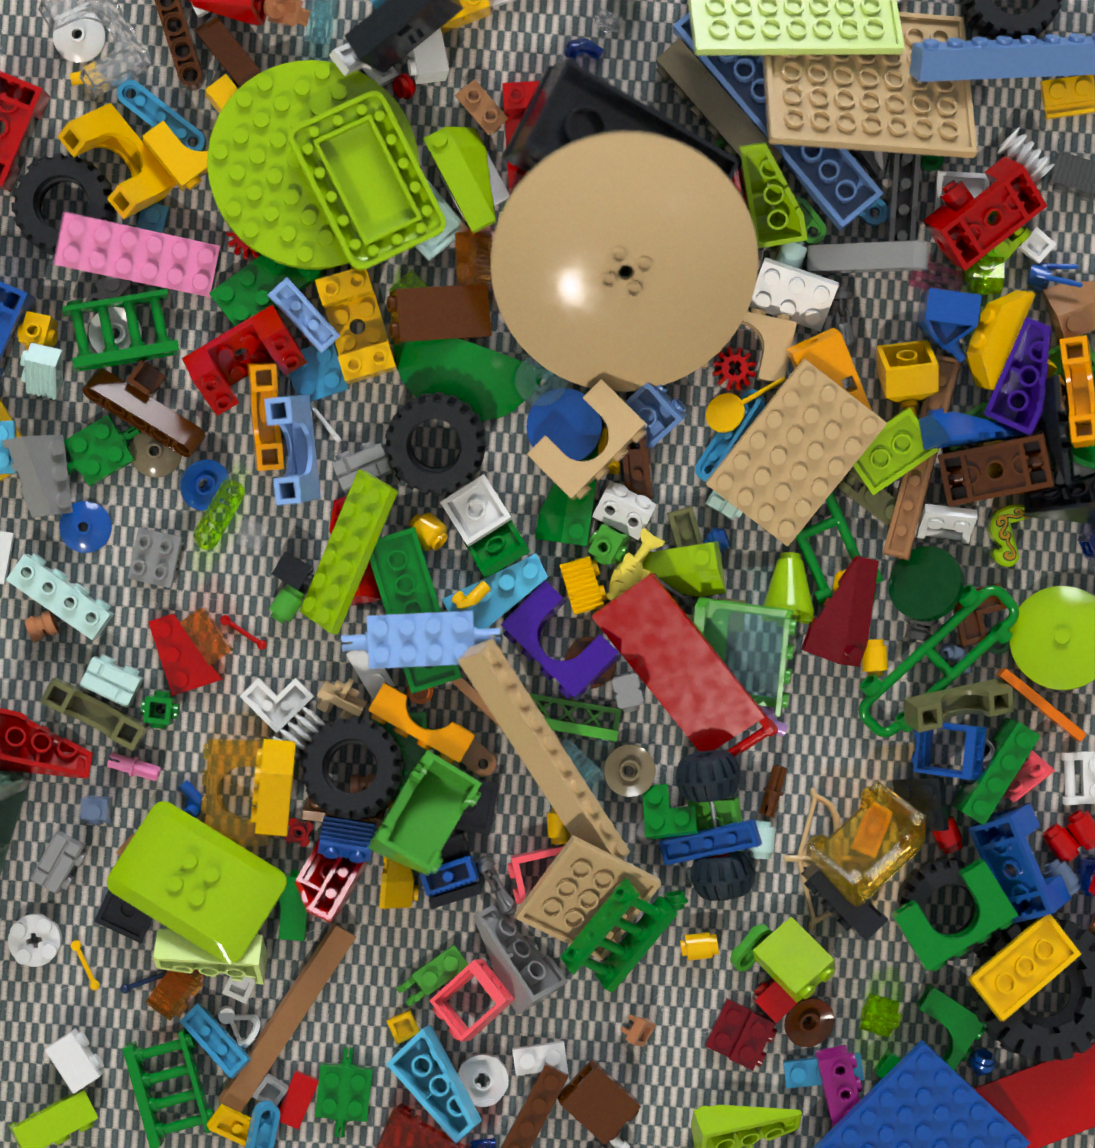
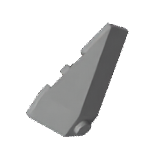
(516, 961)

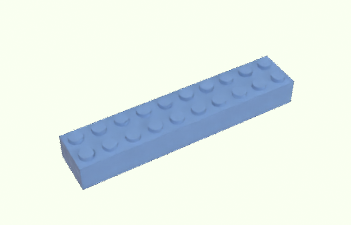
(825, 173)

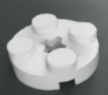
(43, 927)
(491, 1067)

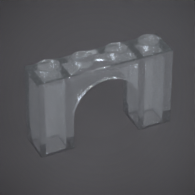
(123, 63)

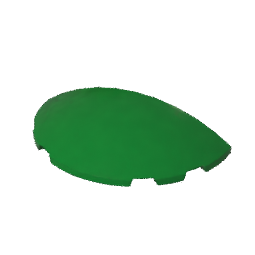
(462, 370)

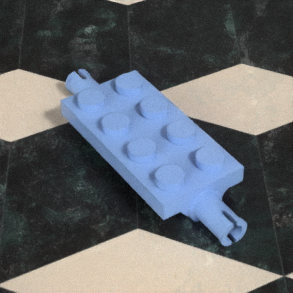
(418, 639)

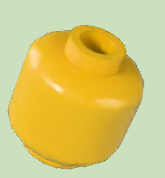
(430, 531)

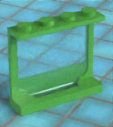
(752, 645)

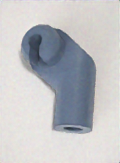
(954, 653)

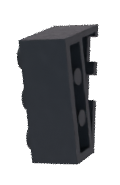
(863, 920)

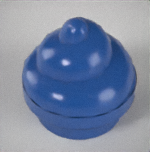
(718, 535)
(982, 1062)

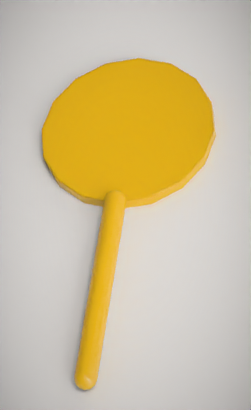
(728, 410)

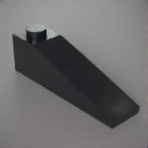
(1056, 426)
(1064, 503)

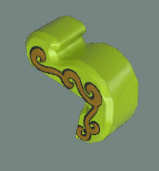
(1001, 533)

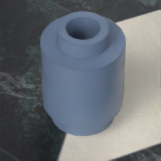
(1055, 867)

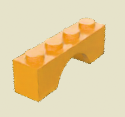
(1080, 389)
(266, 439)
(450, 740)

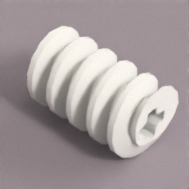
(1022, 154)
(302, 730)

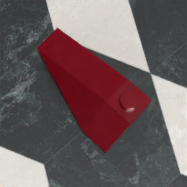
(845, 622)

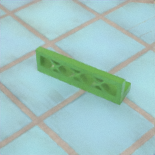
(579, 728)

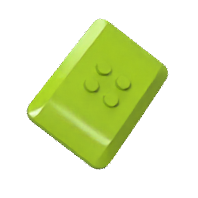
(367, 180)
(197, 882)

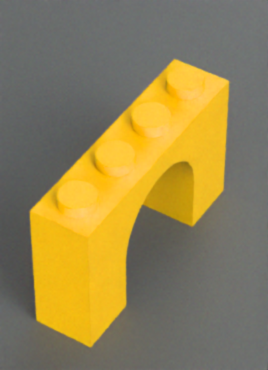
(110, 131)
(180, 162)

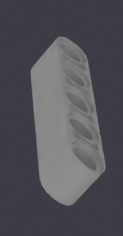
(867, 257)

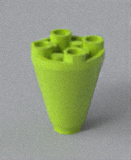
(790, 588)

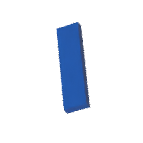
(710, 842)

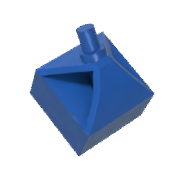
(948, 317)

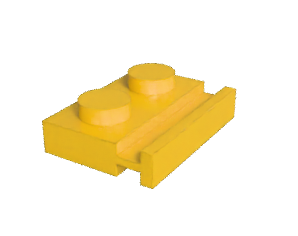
(1068, 96)

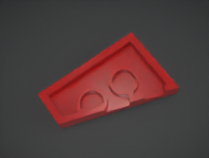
(179, 656)

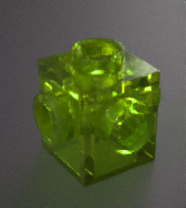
(986, 275)
(880, 1015)

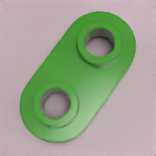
(812, 220)
(742, 955)

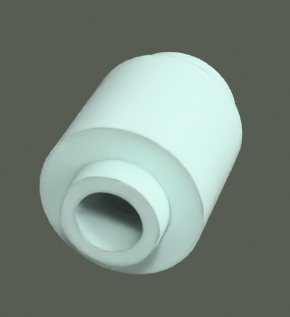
(792, 254)
(767, 836)

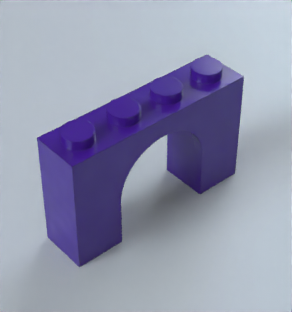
(526, 627)

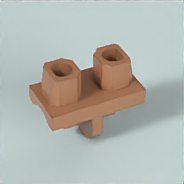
(286, 12)

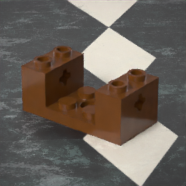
(1024, 466)

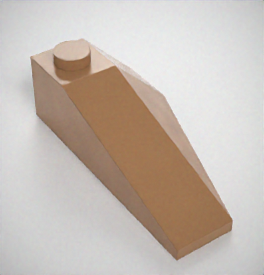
(1071, 308)

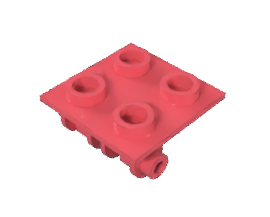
(1030, 774)

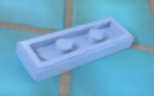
(303, 315)

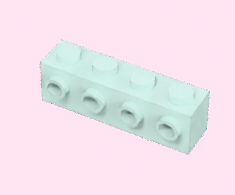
(60, 596)

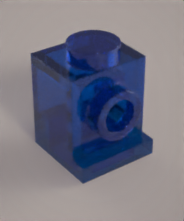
(1085, 870)

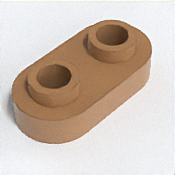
(475, 753)

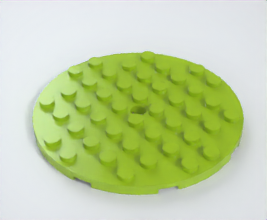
(256, 170)

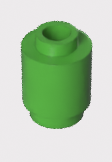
(286, 604)

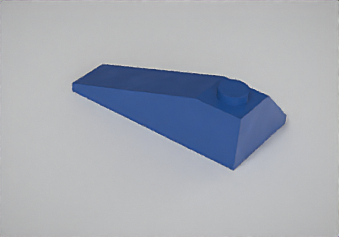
(959, 429)

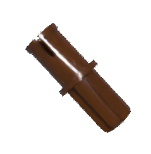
(773, 791)

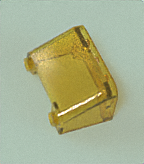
(869, 844)

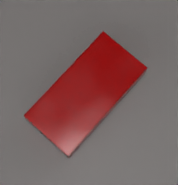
(297, 1099)

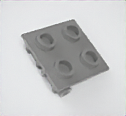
(155, 557)

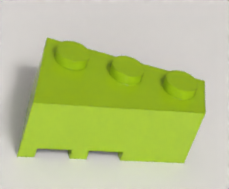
(55, 1122)

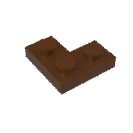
(972, 628)

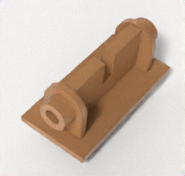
(481, 107)

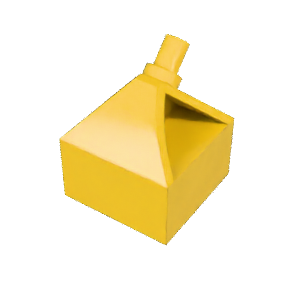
(907, 372)

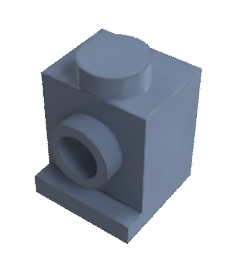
(96, 809)

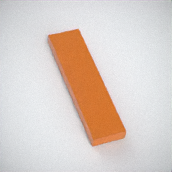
(1041, 704)

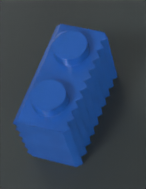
(346, 839)
(450, 876)

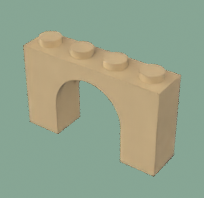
(775, 337)
(623, 429)

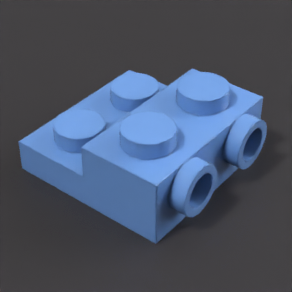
(656, 410)

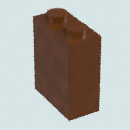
(599, 1102)

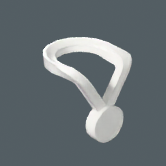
(226, 1015)

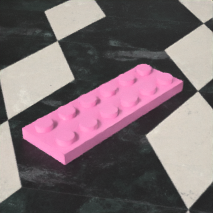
(136, 254)

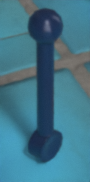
(125, 988)

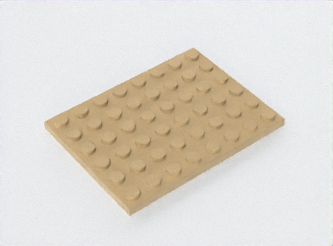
(871, 99)

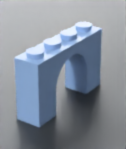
(301, 477)

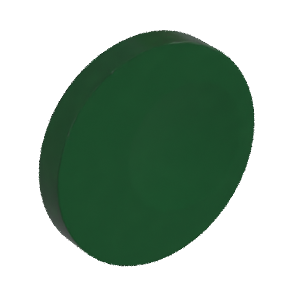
(926, 584)

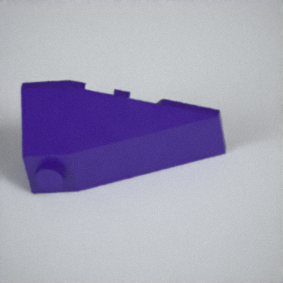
(1022, 384)

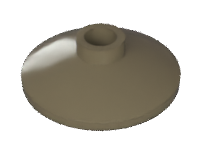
(150, 465)
(642, 770)

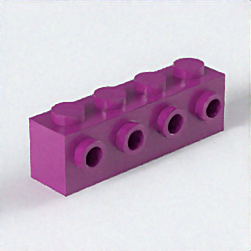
(838, 1081)

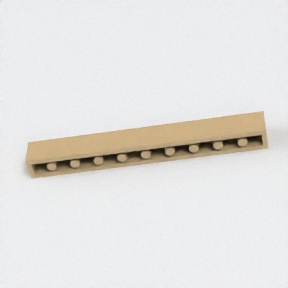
(539, 748)

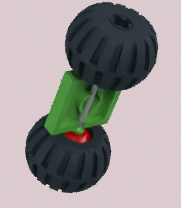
(706, 782)

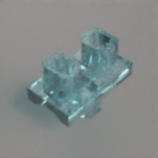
(320, 22)

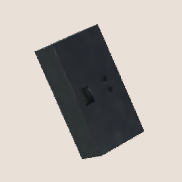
(398, 29)

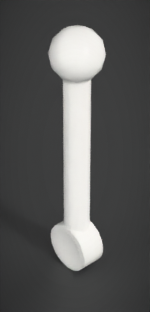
(325, 423)

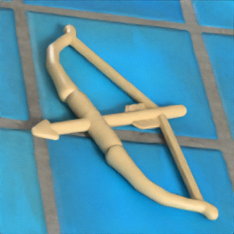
(802, 858)

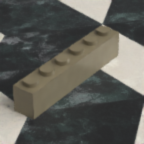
(709, 100)

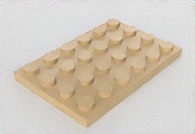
(795, 452)

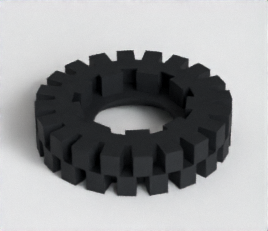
(1055, 1035)

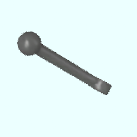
(687, 600)

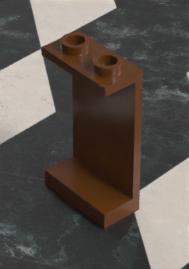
(439, 313)

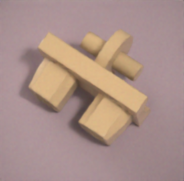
(343, 696)

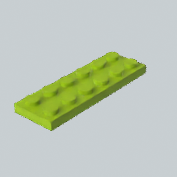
(348, 551)

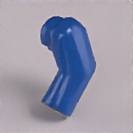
(194, 799)

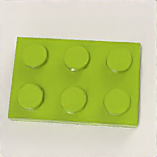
(893, 452)

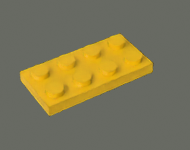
(1024, 966)

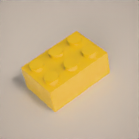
(274, 787)

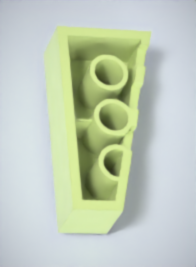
(180, 955)

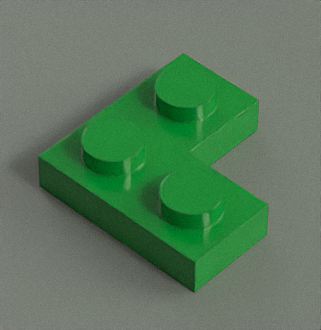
(664, 821)

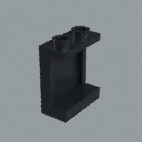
(454, 849)

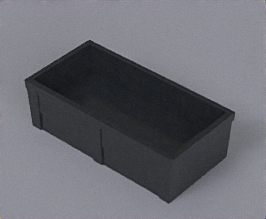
(579, 104)

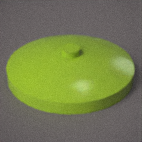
(1056, 638)

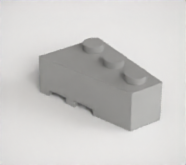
(42, 472)

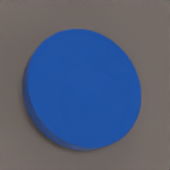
(568, 424)

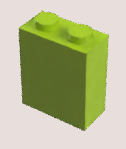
(794, 960)

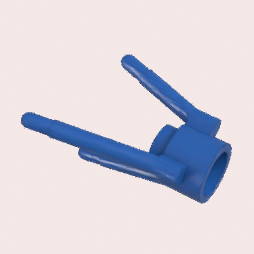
(1041, 276)

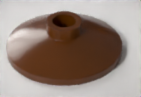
(815, 1029)

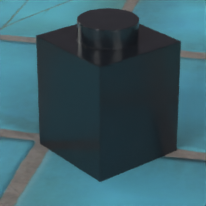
(293, 571)

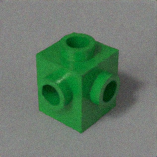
(150, 705)

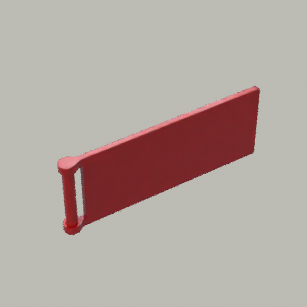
(681, 668)
(1047, 1098)

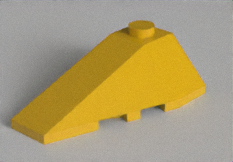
(397, 884)

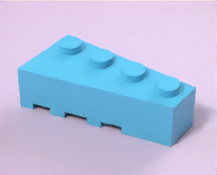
(506, 590)
(435, 1083)

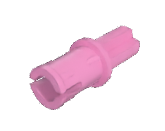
(134, 766)

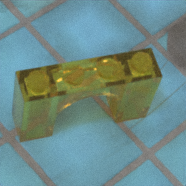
(221, 757)

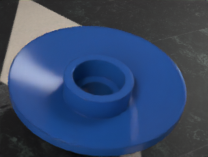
(201, 496)
(98, 527)

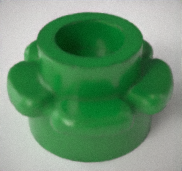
(676, 899)

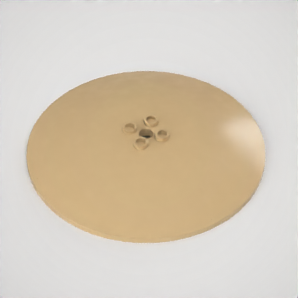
(613, 206)

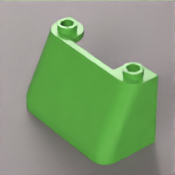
(425, 814)

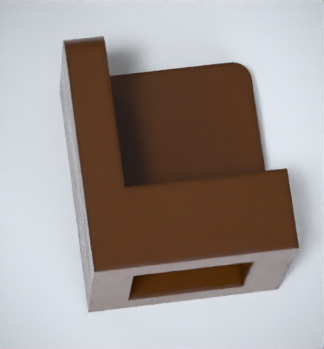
(146, 378)

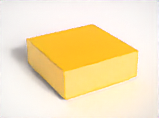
(403, 1026)

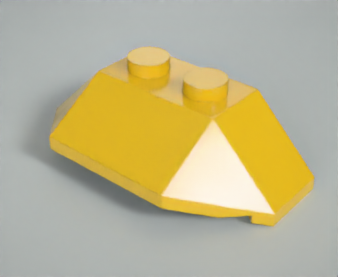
(996, 336)

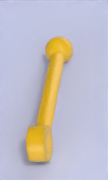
(76, 945)

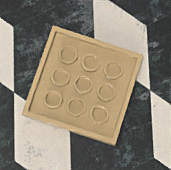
(577, 888)

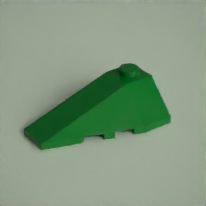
(564, 518)

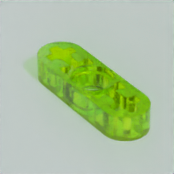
(203, 528)

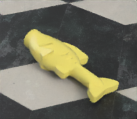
(631, 569)

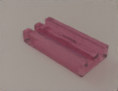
(941, 269)

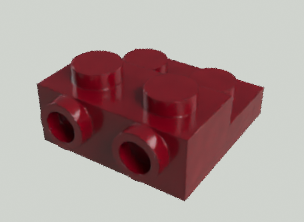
(741, 1034)

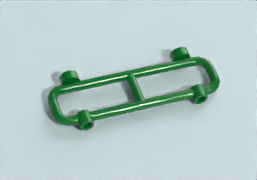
(837, 519)
(970, 600)

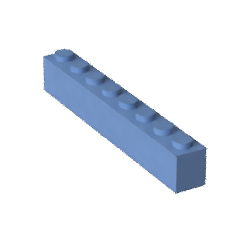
(1003, 57)

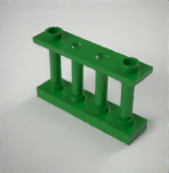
(137, 349)
(633, 946)
(143, 1081)

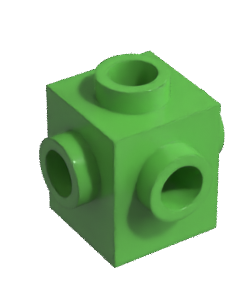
(608, 545)

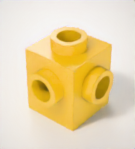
(38, 329)

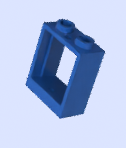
(972, 758)

